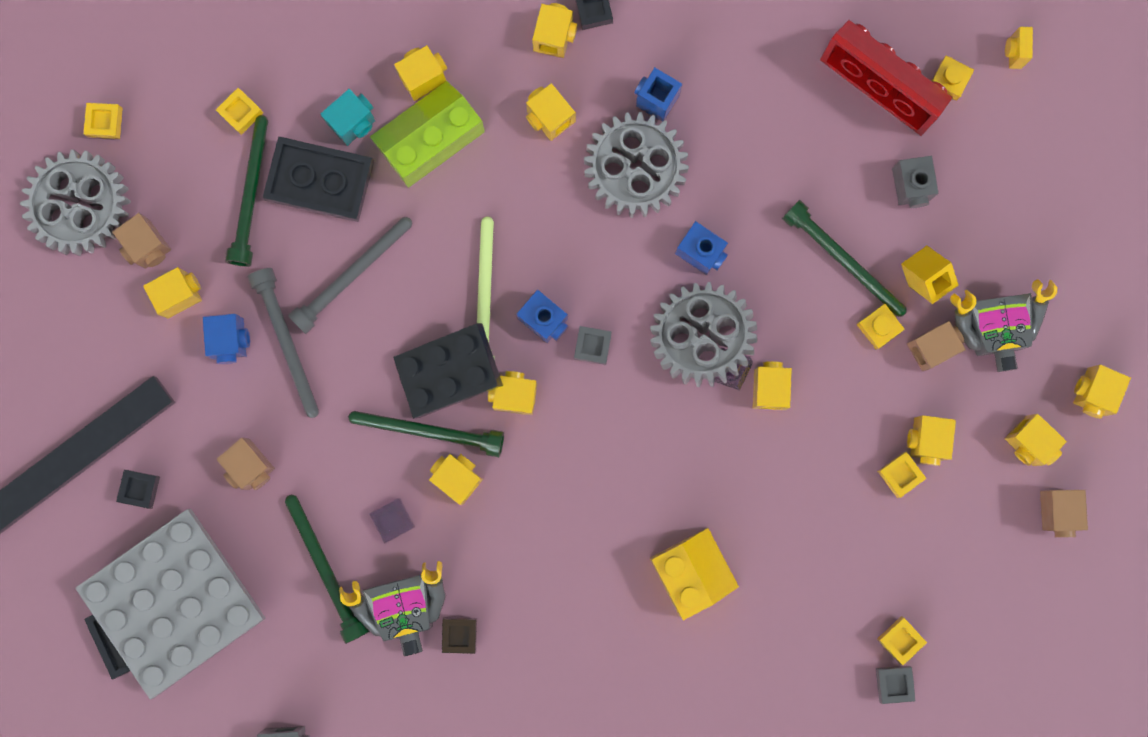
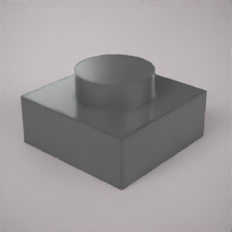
(592, 345)
(895, 684)

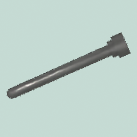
(264, 283)
(306, 316)

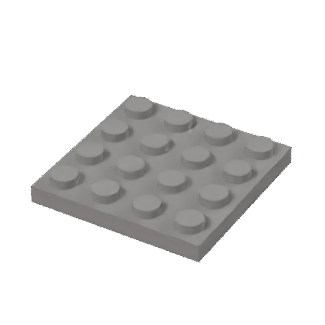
(170, 603)

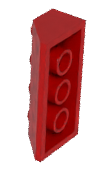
(885, 77)

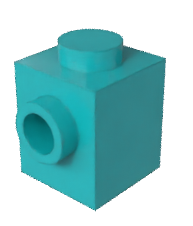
(349, 116)

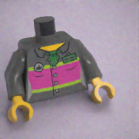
(1002, 323)
(400, 607)

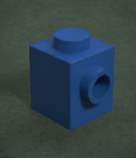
(657, 94)
(702, 249)
(543, 317)
(225, 338)

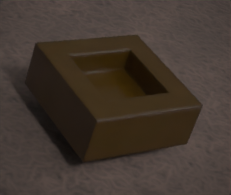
(459, 635)

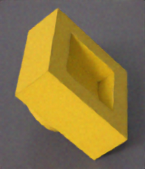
(1020, 47)
(953, 76)
(239, 111)
(103, 120)
(880, 326)
(902, 474)
(902, 640)

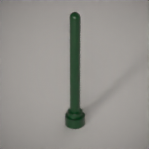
(801, 218)
(239, 252)
(488, 442)
(350, 625)

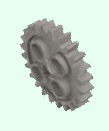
(653, 142)
(68, 229)
(721, 312)

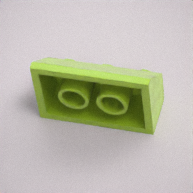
(428, 133)

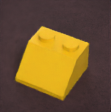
(694, 573)

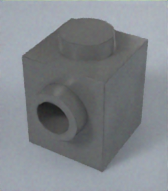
(915, 181)

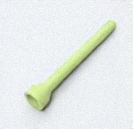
(485, 273)

